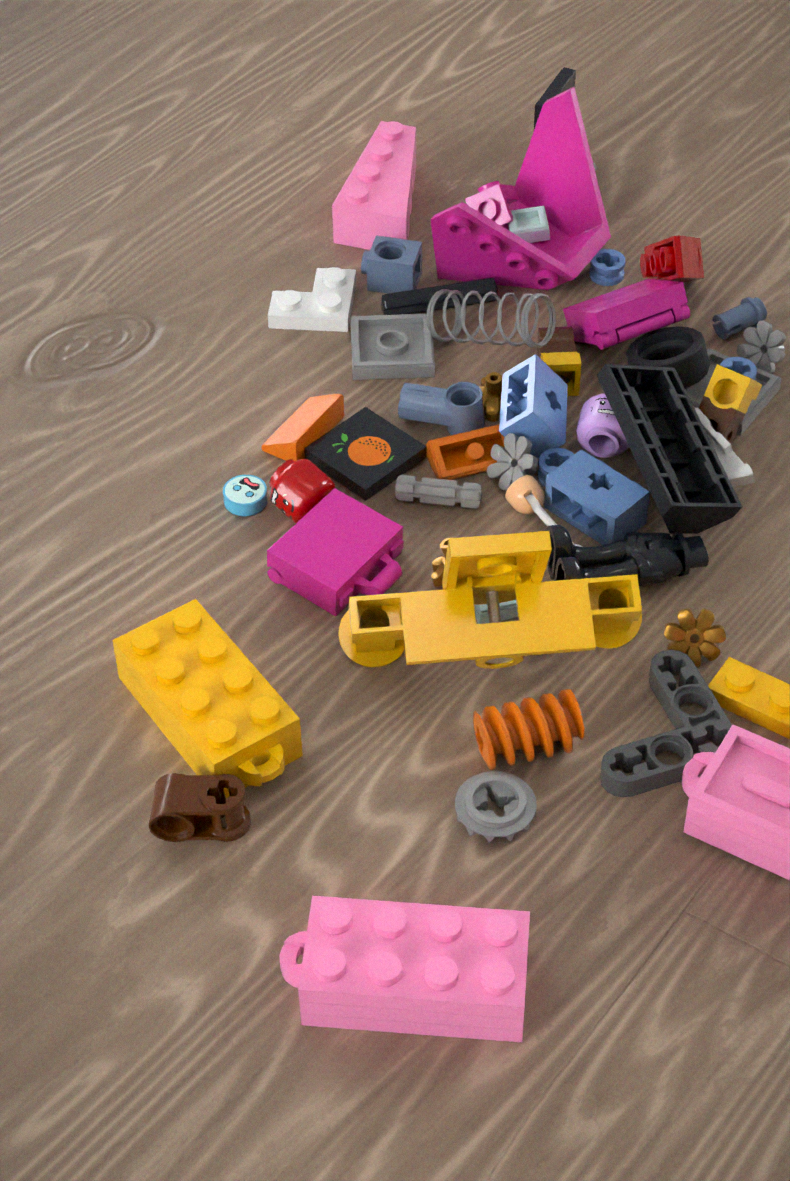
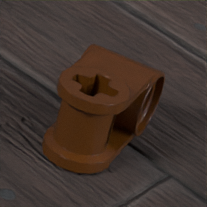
(195, 804)

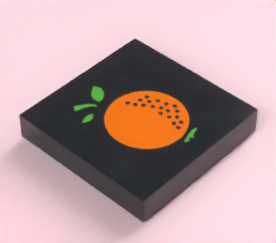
(365, 453)

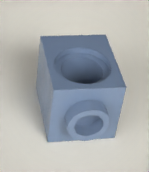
(392, 265)

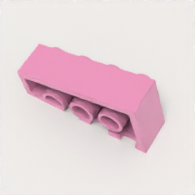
(378, 189)

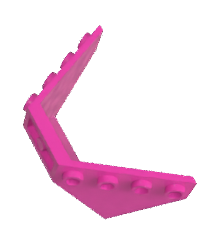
(553, 175)

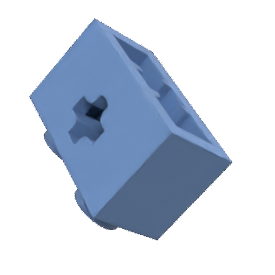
(534, 405)
(596, 498)

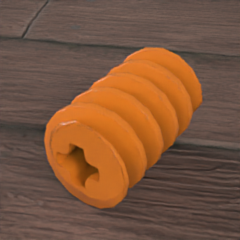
(528, 727)

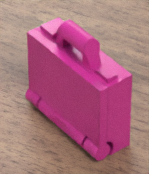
(628, 312)
(337, 553)

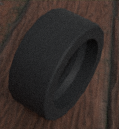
(672, 348)

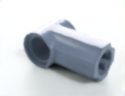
(456, 407)

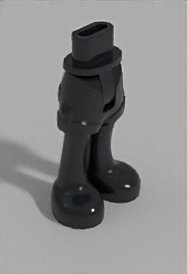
(648, 555)

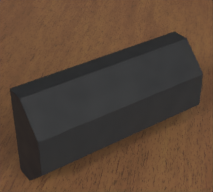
(670, 447)

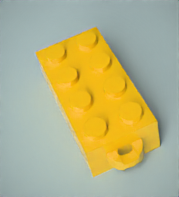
(208, 697)

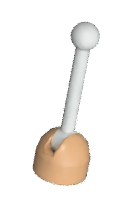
(528, 498)

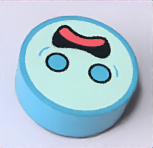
(245, 495)

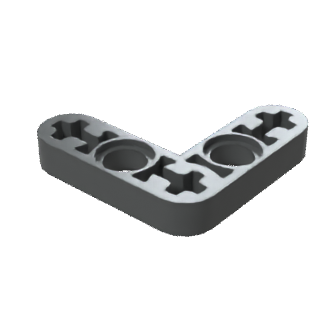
(685, 740)

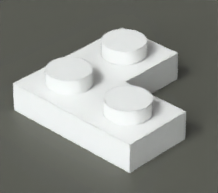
(322, 309)

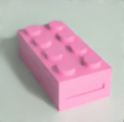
(742, 799)
(411, 968)

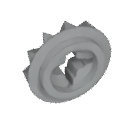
(504, 790)

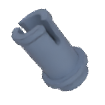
(740, 317)

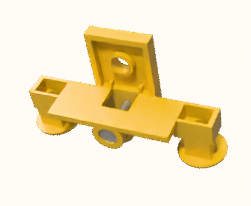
(490, 571)

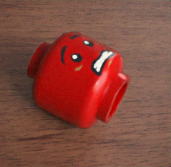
(298, 487)

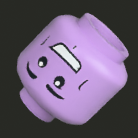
(599, 429)

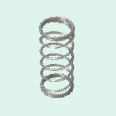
(461, 316)

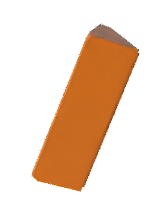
(305, 426)
(463, 453)

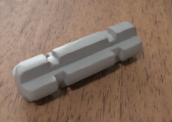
(438, 491)

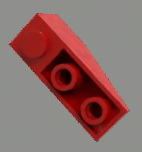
(673, 259)

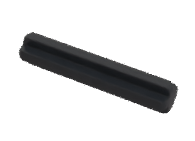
(418, 299)

